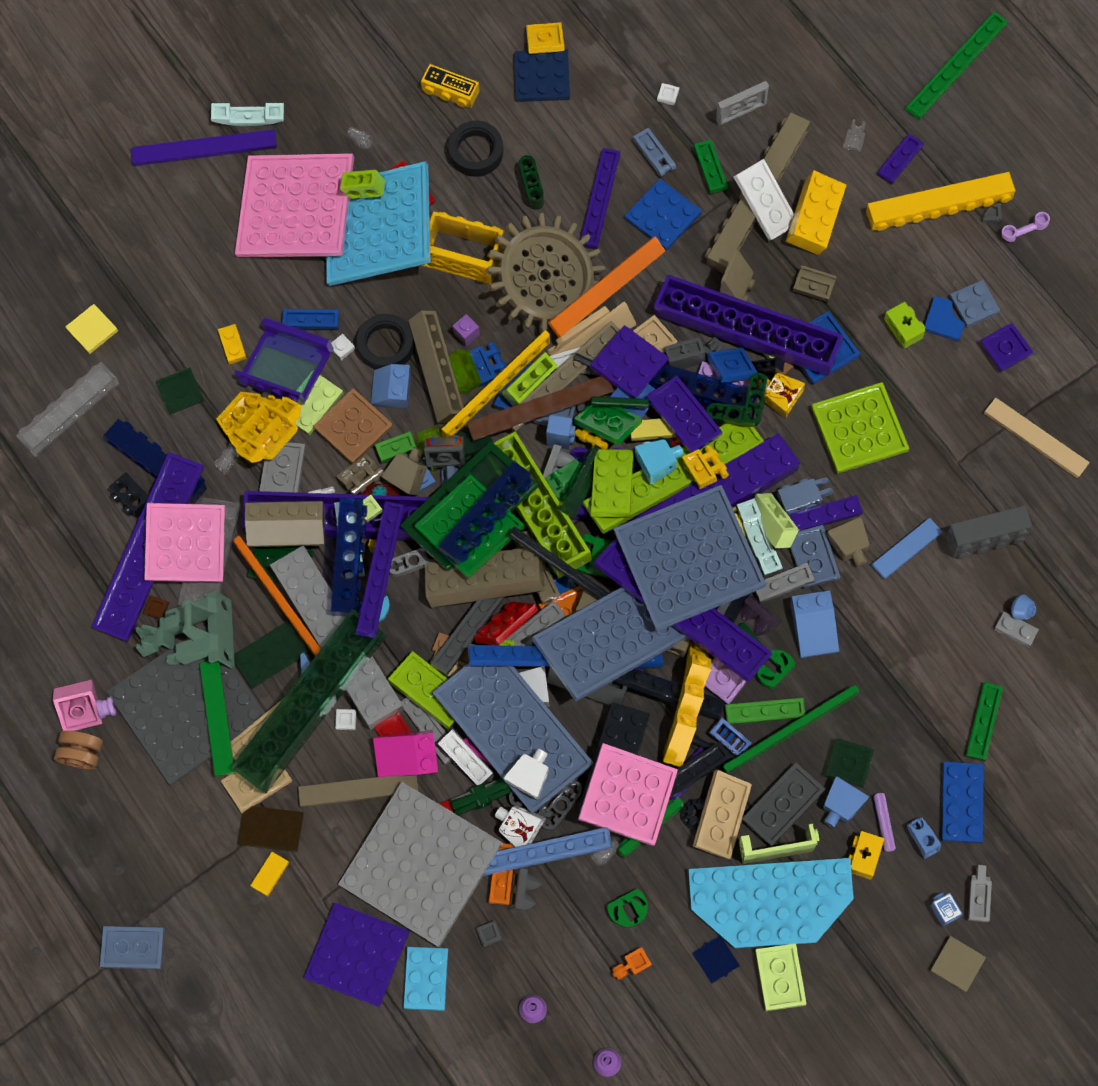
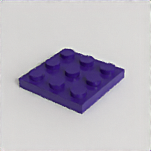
(629, 362)

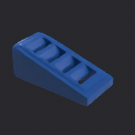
(733, 732)

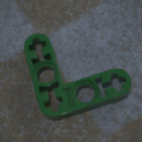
(744, 411)

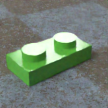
(390, 448)

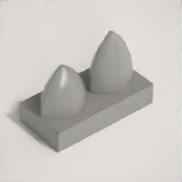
(557, 459)

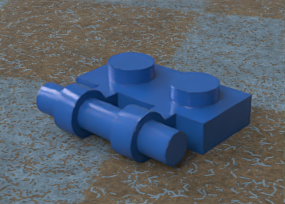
(483, 366)

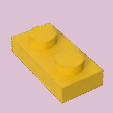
(232, 344)

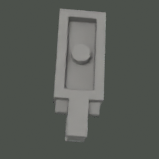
(980, 896)

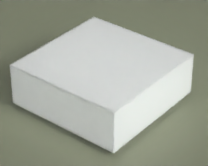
(668, 94)
(345, 719)

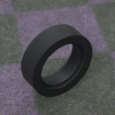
(472, 128)
(385, 321)

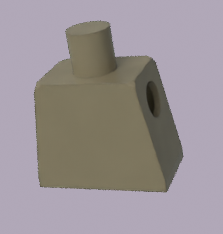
(406, 471)
(850, 541)

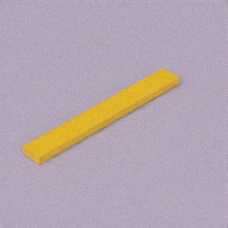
(496, 385)

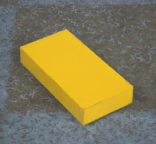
(269, 874)

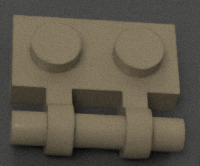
(357, 471)

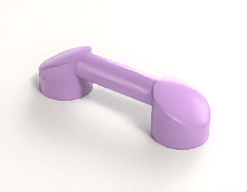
(1041, 221)

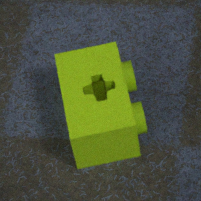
(905, 334)

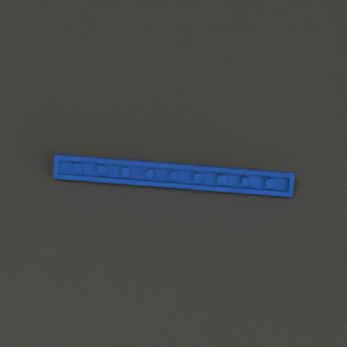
(523, 656)

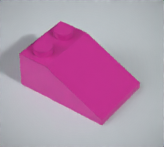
(405, 754)

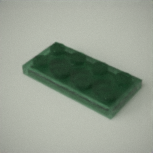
(270, 654)

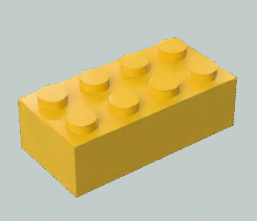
(816, 212)

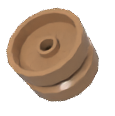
(78, 750)

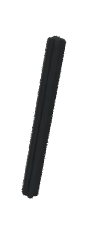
(557, 563)

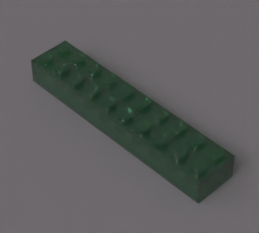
(306, 704)

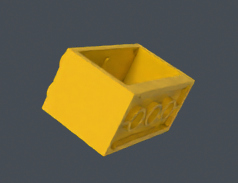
(458, 263)

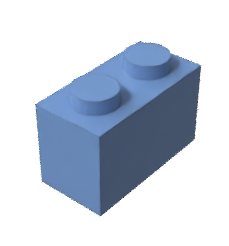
(560, 432)

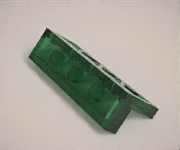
(579, 484)

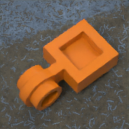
(636, 962)

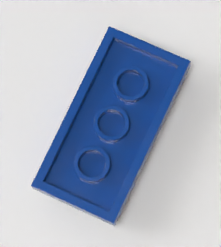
(962, 802)

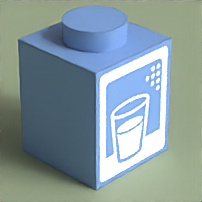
(945, 908)

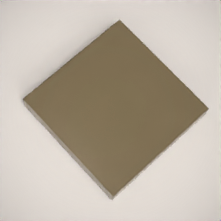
(958, 964)

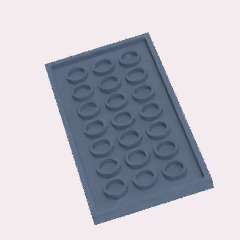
(603, 642)
(510, 720)

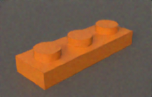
(501, 884)

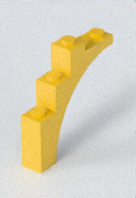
(690, 701)

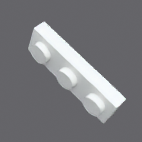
(465, 757)

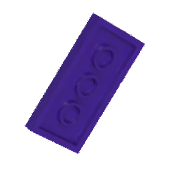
(684, 415)

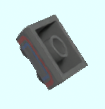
(444, 451)

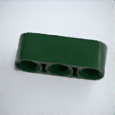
(534, 189)

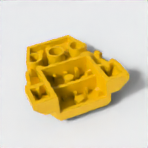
(259, 424)

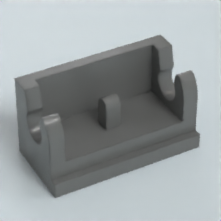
(685, 353)

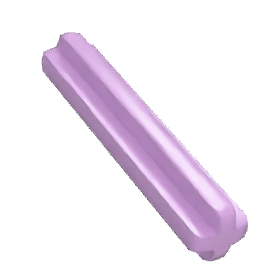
(884, 822)

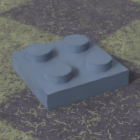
(974, 303)

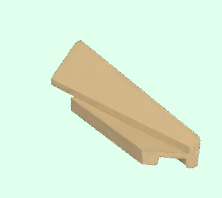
(588, 328)

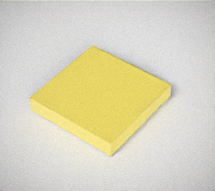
(91, 328)

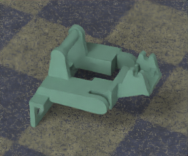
(202, 643)

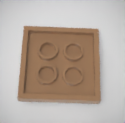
(353, 426)

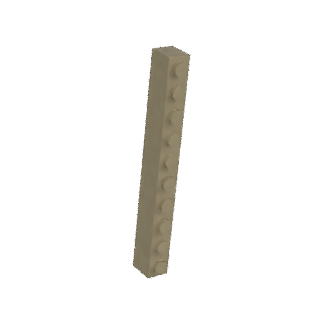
(743, 219)

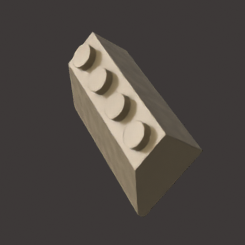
(285, 524)

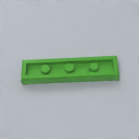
(765, 711)

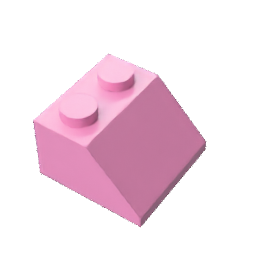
(77, 706)

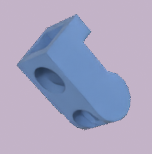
(924, 837)

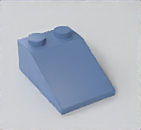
(815, 624)

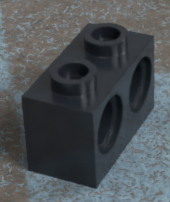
(132, 494)

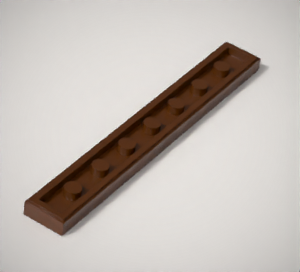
(538, 408)

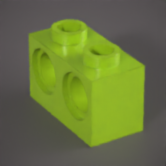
(362, 184)

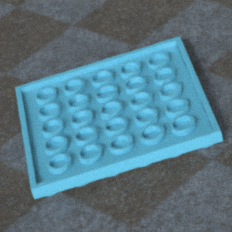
(386, 230)

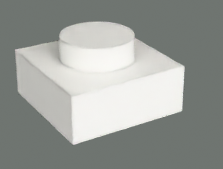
(342, 347)

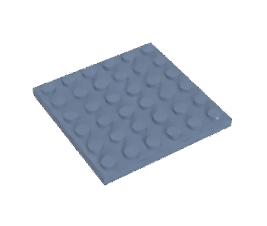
(689, 557)

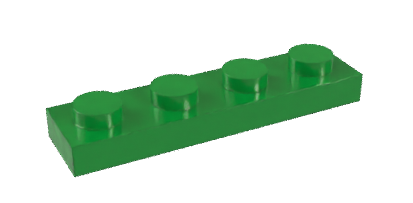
(630, 845)

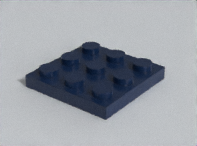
(542, 76)

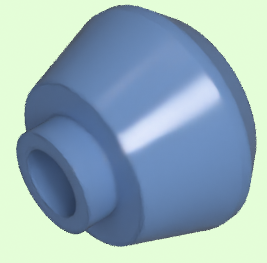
(1023, 608)

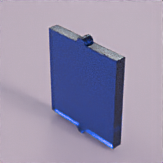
(716, 959)

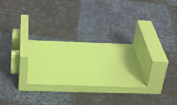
(750, 856)

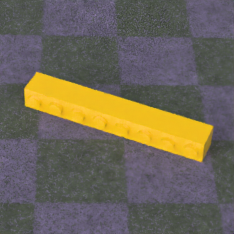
(940, 201)

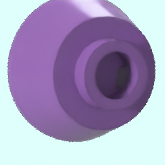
(539, 1009)
(603, 1067)

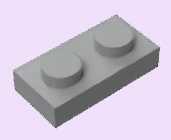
(1016, 629)

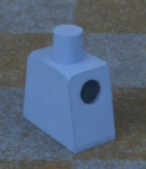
(843, 802)

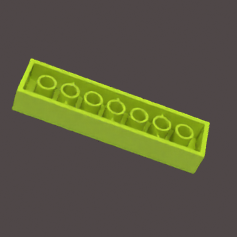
(541, 512)

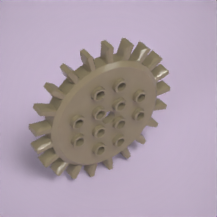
(534, 242)

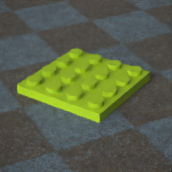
(860, 427)

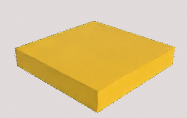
(545, 38)

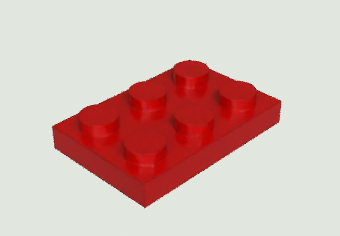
(505, 623)

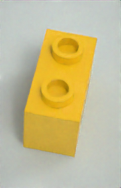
(872, 845)

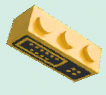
(450, 86)

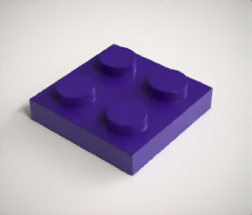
(1006, 347)

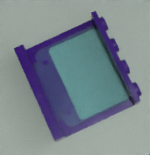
(286, 361)

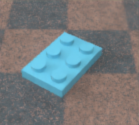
(426, 978)

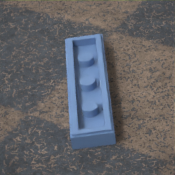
(907, 548)

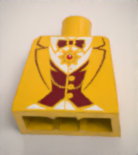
(783, 393)

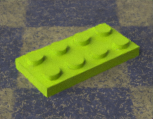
(612, 483)
(417, 682)

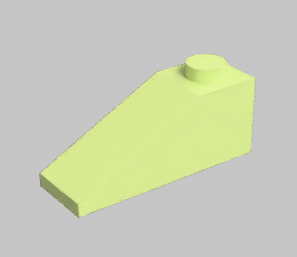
(776, 523)

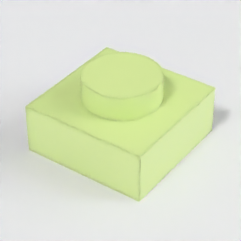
(373, 508)

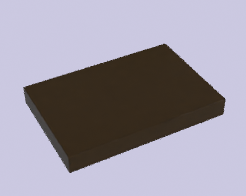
(271, 828)

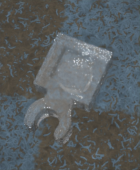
(855, 137)

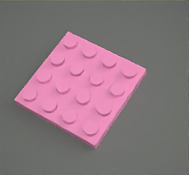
(184, 542)
(628, 794)

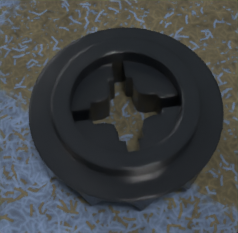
(688, 809)

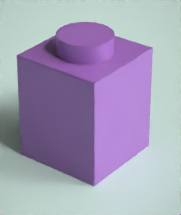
(466, 330)

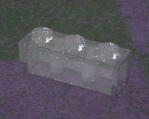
(227, 459)

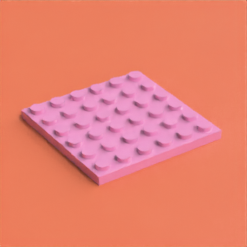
(293, 206)

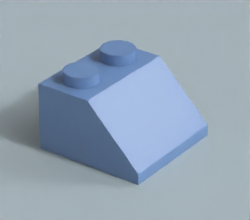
(391, 386)

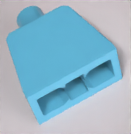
(657, 459)

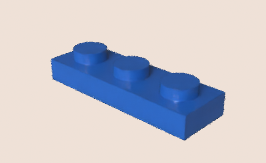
(311, 318)

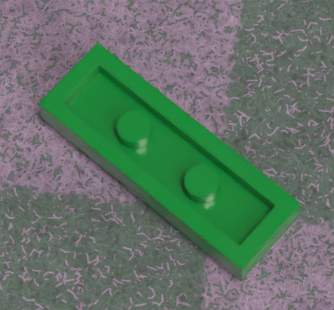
(710, 166)

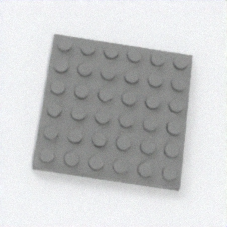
(420, 864)

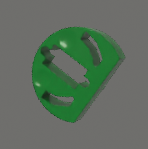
(776, 678)
(623, 920)

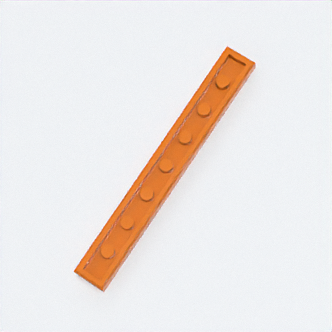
(606, 287)
(277, 596)

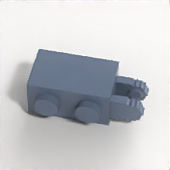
(802, 495)

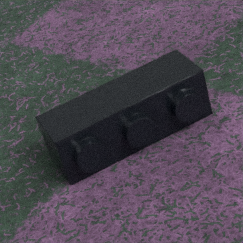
(769, 366)

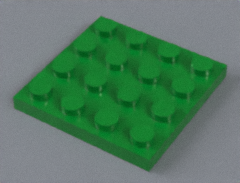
(451, 510)

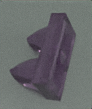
(766, 620)

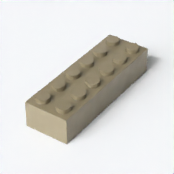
(503, 575)

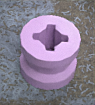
(106, 707)

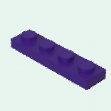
(827, 513)

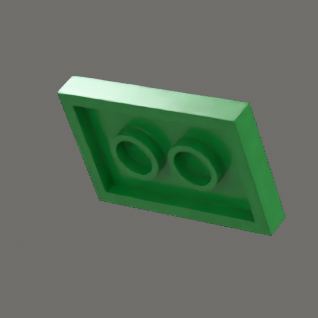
(608, 422)

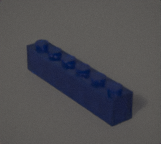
(143, 452)

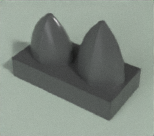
(520, 882)

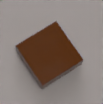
(156, 607)

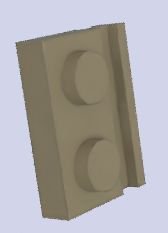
(814, 283)

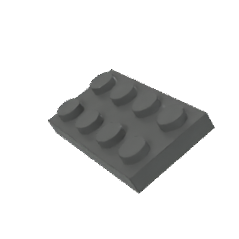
(783, 804)

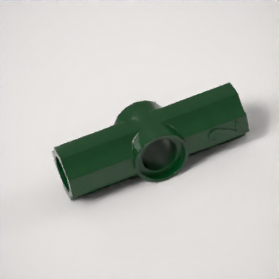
(480, 796)

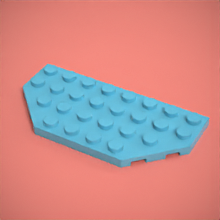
(772, 900)

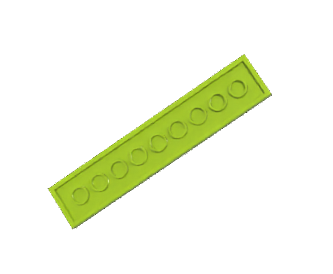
(730, 445)

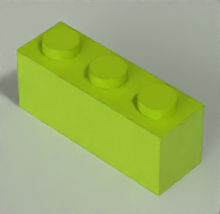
(529, 379)

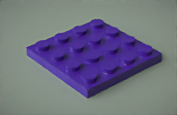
(357, 955)

